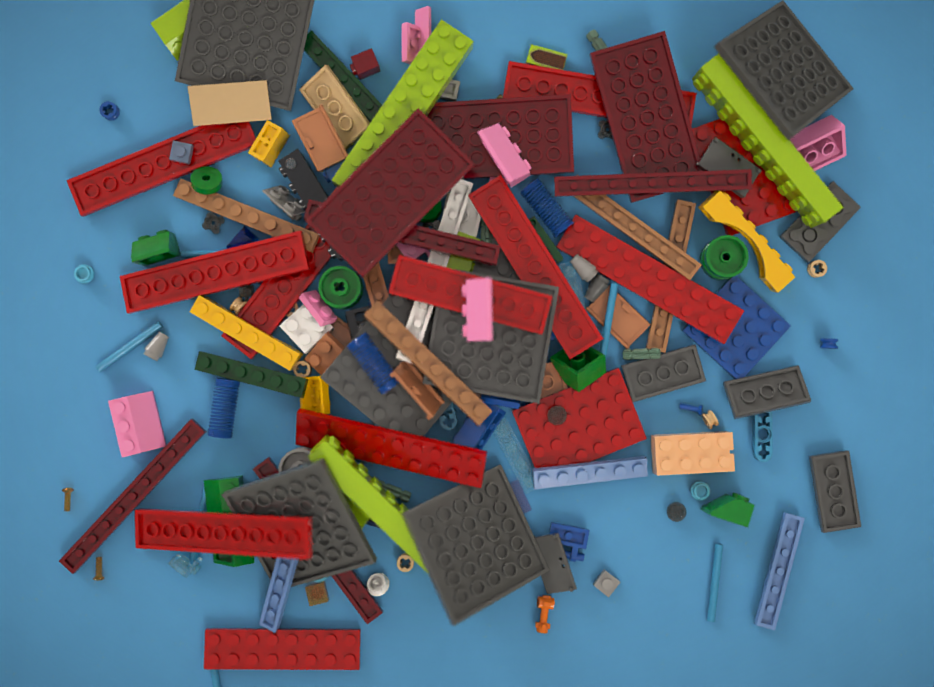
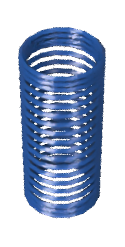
(532, 187)
(373, 351)
(228, 383)

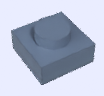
(181, 152)

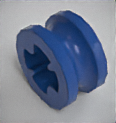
(109, 105)
(828, 343)

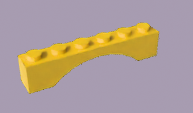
(771, 269)
(246, 333)

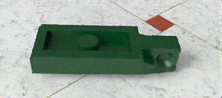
(546, 240)

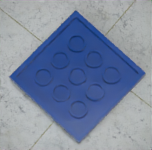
(751, 337)

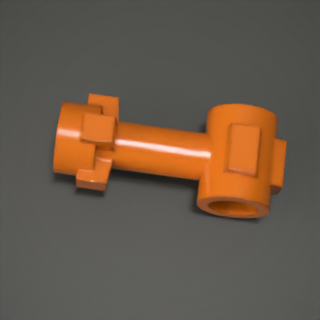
(544, 602)

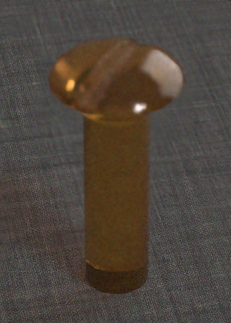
(67, 491)
(98, 577)

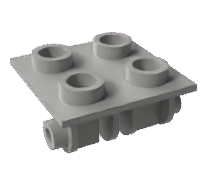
(281, 197)

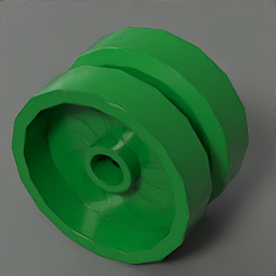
(735, 257)
(330, 283)

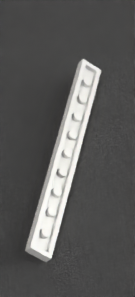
(450, 224)

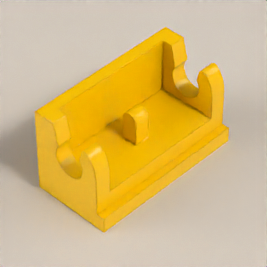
(269, 143)

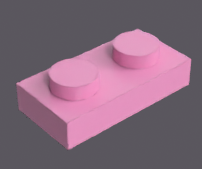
(318, 308)

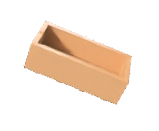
(692, 453)

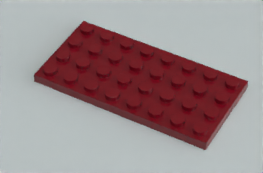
(645, 108)
(536, 124)
(390, 192)

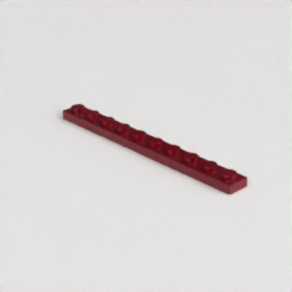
(653, 183)
(440, 242)
(132, 496)
(348, 580)

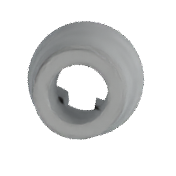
(583, 268)
(156, 347)

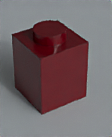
(364, 64)

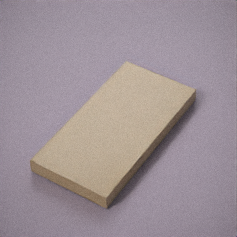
(229, 102)
(341, 109)

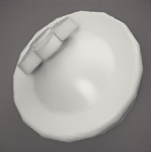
(377, 584)

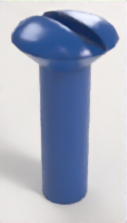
(691, 408)

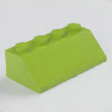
(171, 27)

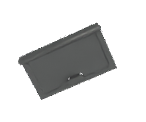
(719, 157)
(559, 577)

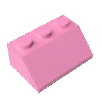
(821, 142)
(505, 154)
(477, 309)
(137, 423)

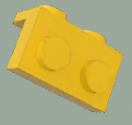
(316, 396)

